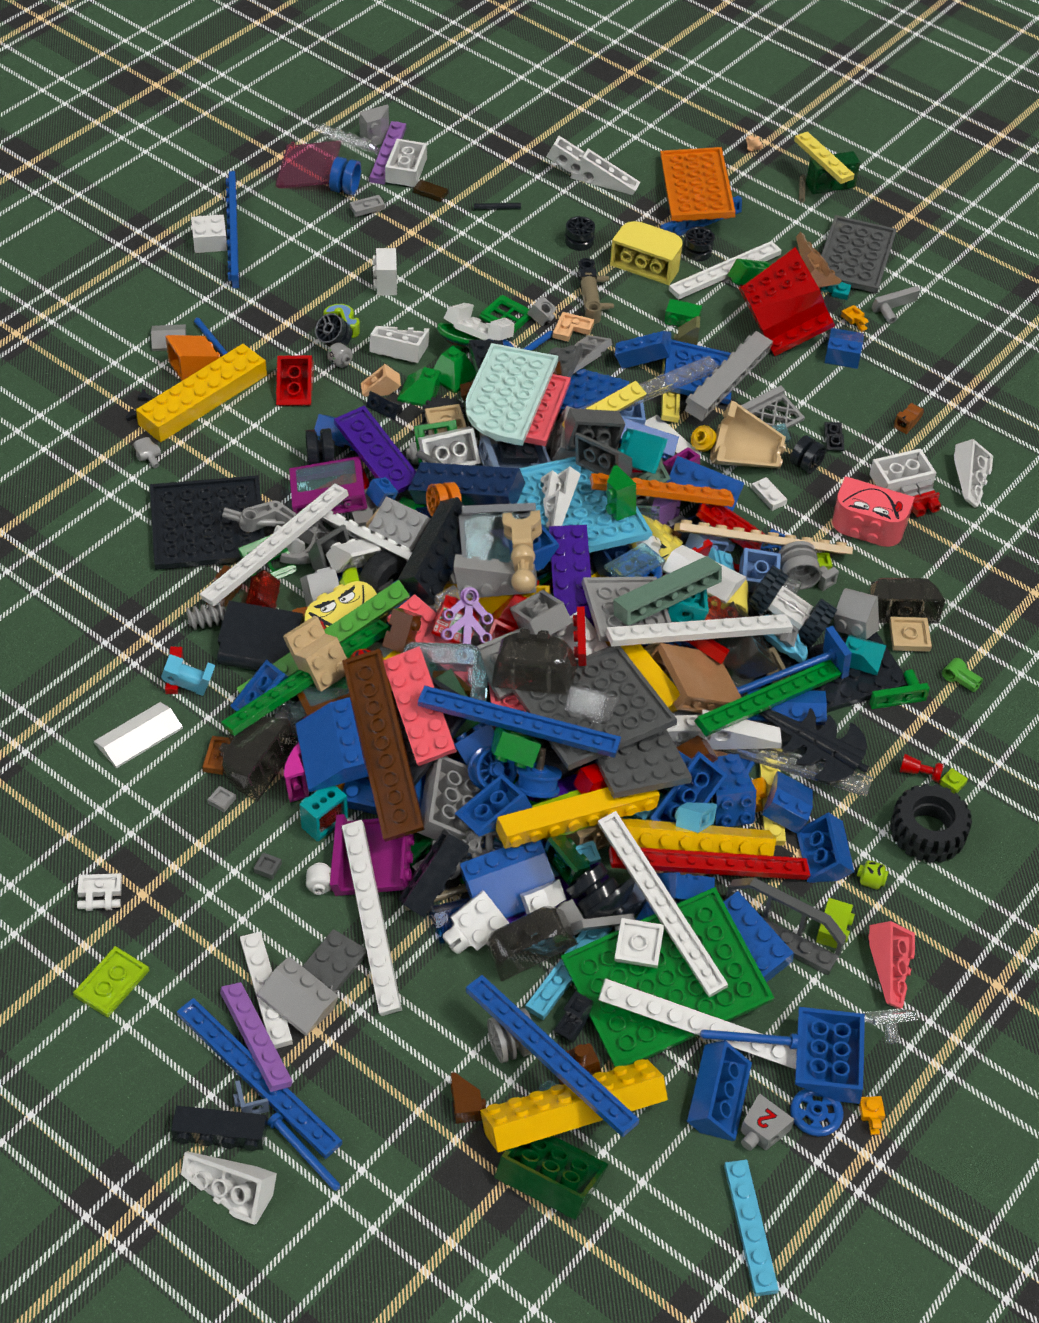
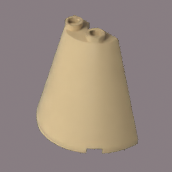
(746, 440)

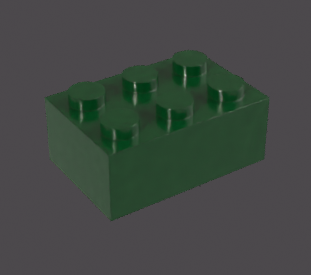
(821, 181)

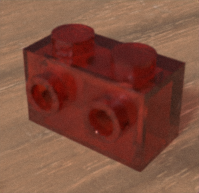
(263, 590)

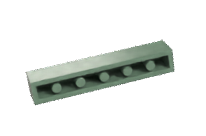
(667, 590)

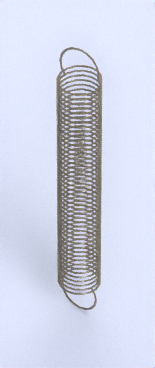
(801, 193)

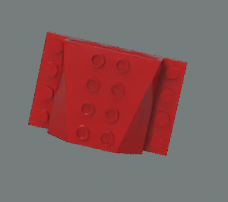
(787, 303)

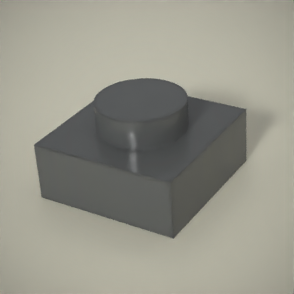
(267, 865)

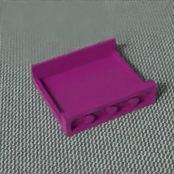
(389, 859)

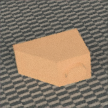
(381, 382)

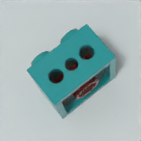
(320, 811)

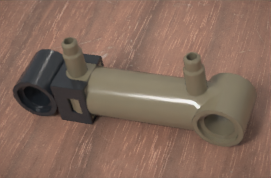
(588, 284)

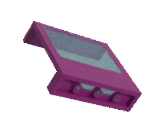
(312, 480)

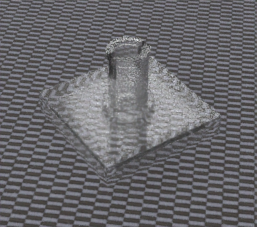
(890, 1019)

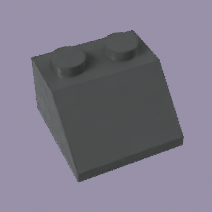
(322, 546)

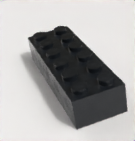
(434, 554)

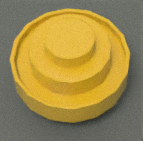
(703, 438)

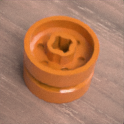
(440, 492)

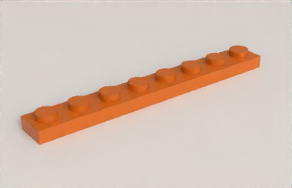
(671, 490)

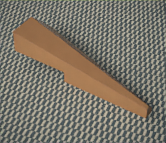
(816, 263)

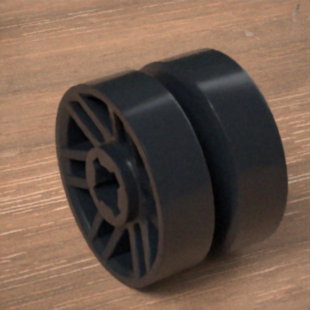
(580, 233)
(699, 243)
(332, 330)
(808, 454)

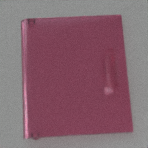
(307, 164)

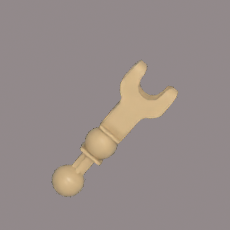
(522, 534)

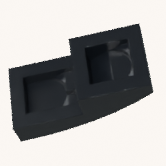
(576, 1014)

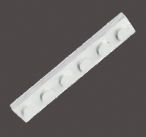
(260, 971)

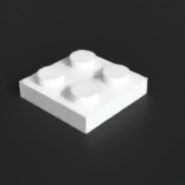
(639, 943)

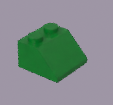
(620, 494)
(515, 747)

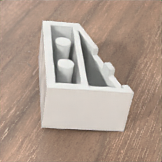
(399, 343)

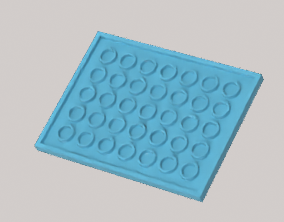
(586, 507)

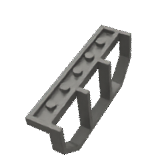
(803, 949)

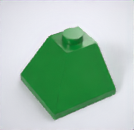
(454, 369)
(420, 386)

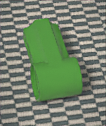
(958, 671)

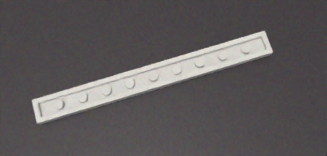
(273, 545)
(698, 630)
(663, 904)
(371, 918)
(690, 1020)

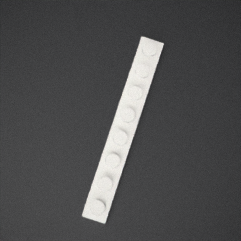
(720, 271)

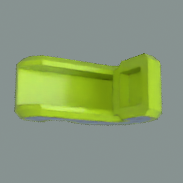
(347, 314)

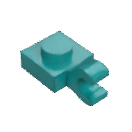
(839, 290)

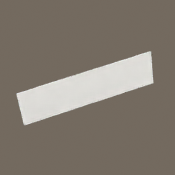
(657, 423)

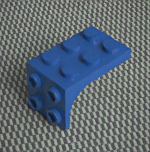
(736, 794)

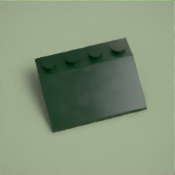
(552, 1174)

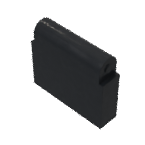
(254, 635)

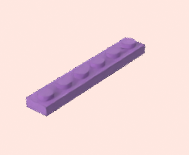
(395, 131)
(256, 1037)

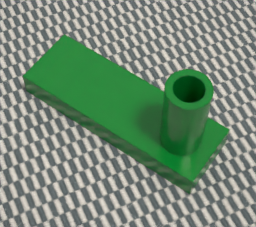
(908, 694)

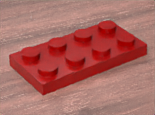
(723, 516)

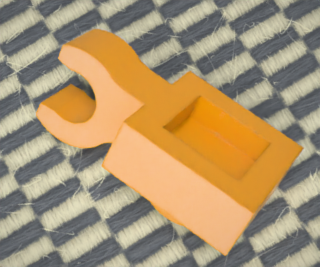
(855, 315)
(761, 792)
(873, 1111)

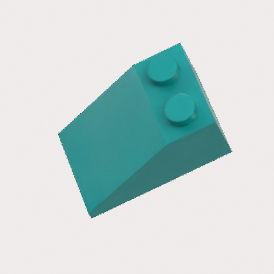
(643, 449)

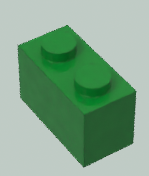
(681, 312)

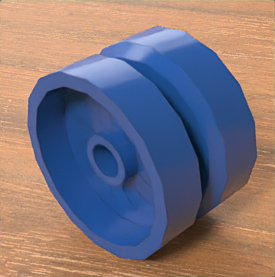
(345, 176)

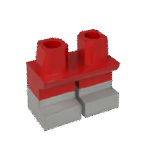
(924, 497)

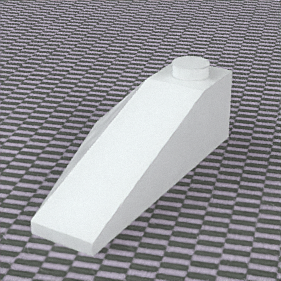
(973, 466)
(235, 1185)

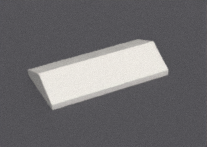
(730, 579)
(138, 734)

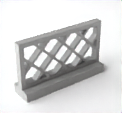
(770, 400)

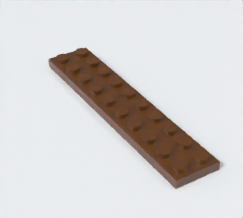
(383, 745)

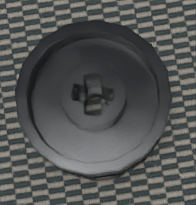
(319, 448)
(590, 885)

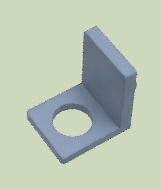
(247, 1107)

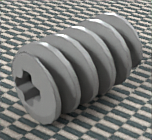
(205, 615)

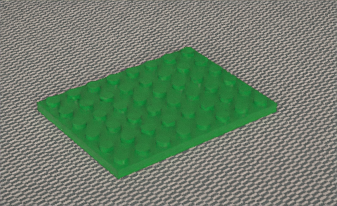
(637, 1037)

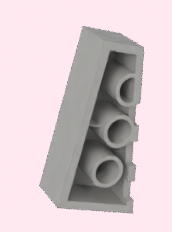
(486, 576)

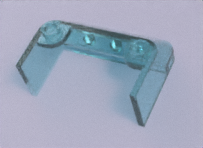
(458, 658)

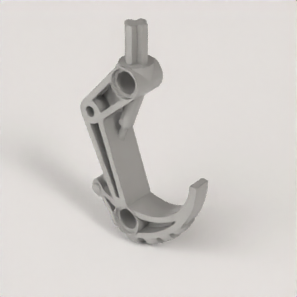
(274, 514)

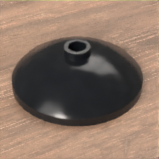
(612, 903)

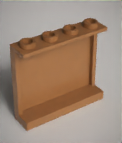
(699, 678)

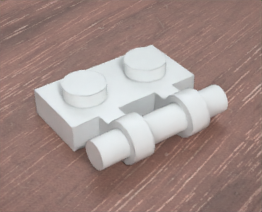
(99, 885)

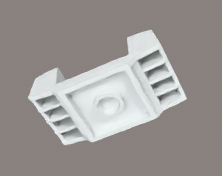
(461, 318)

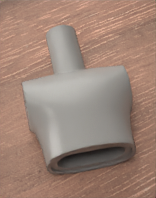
(146, 449)

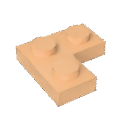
(570, 323)

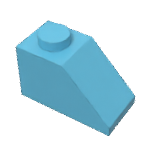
(695, 816)

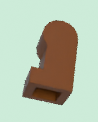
(910, 415)

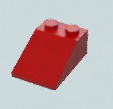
(294, 380)

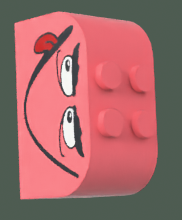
(871, 512)

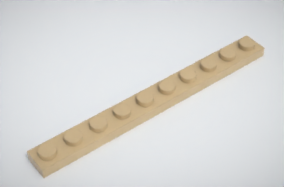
(757, 536)

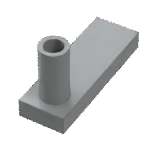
(886, 302)
(600, 923)

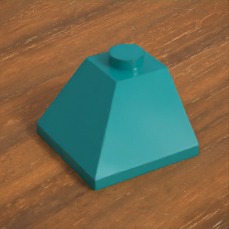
(865, 654)

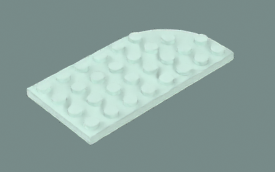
(508, 392)

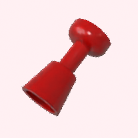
(914, 766)

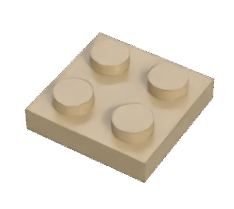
(910, 634)

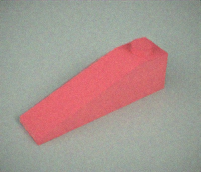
(892, 951)

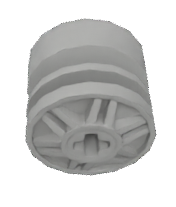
(800, 563)
(503, 1042)

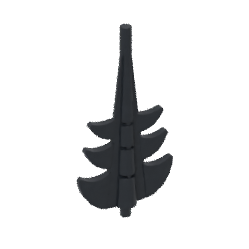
(840, 755)

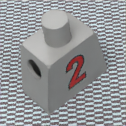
(764, 1124)

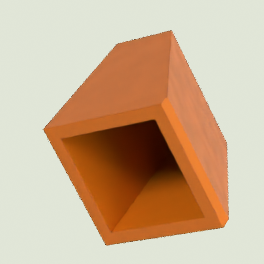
(189, 354)

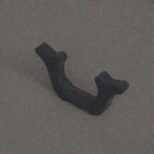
(142, 397)

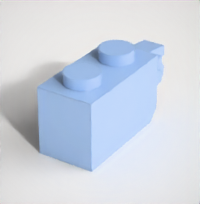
(719, 543)

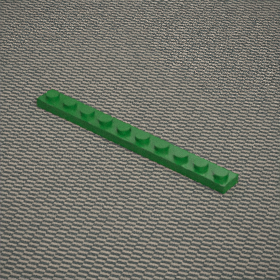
(298, 682)
(767, 697)

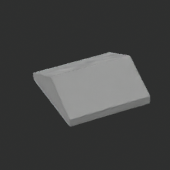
(159, 332)

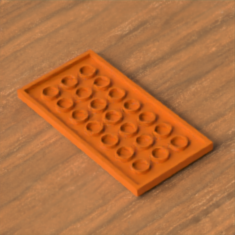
(697, 184)

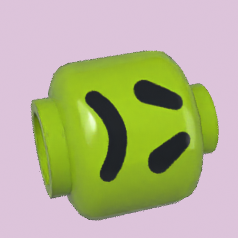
(872, 874)

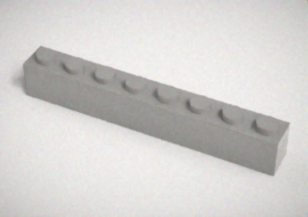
(728, 375)

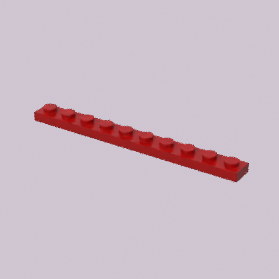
(721, 863)

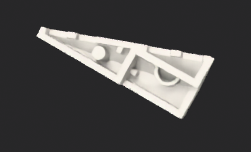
(558, 494)

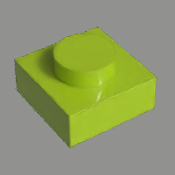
(824, 559)
(953, 781)

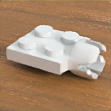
(474, 923)

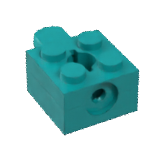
(694, 608)

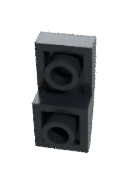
(833, 436)

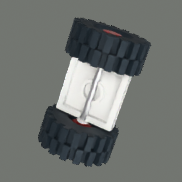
(783, 601)

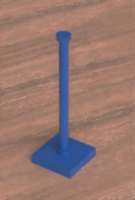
(833, 650)

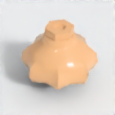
(753, 143)

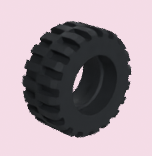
(927, 843)

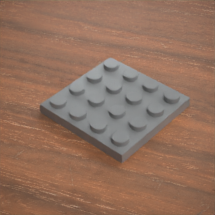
(600, 596)

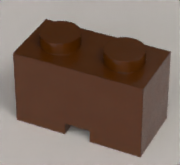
(403, 629)

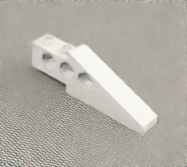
(591, 167)
(741, 735)

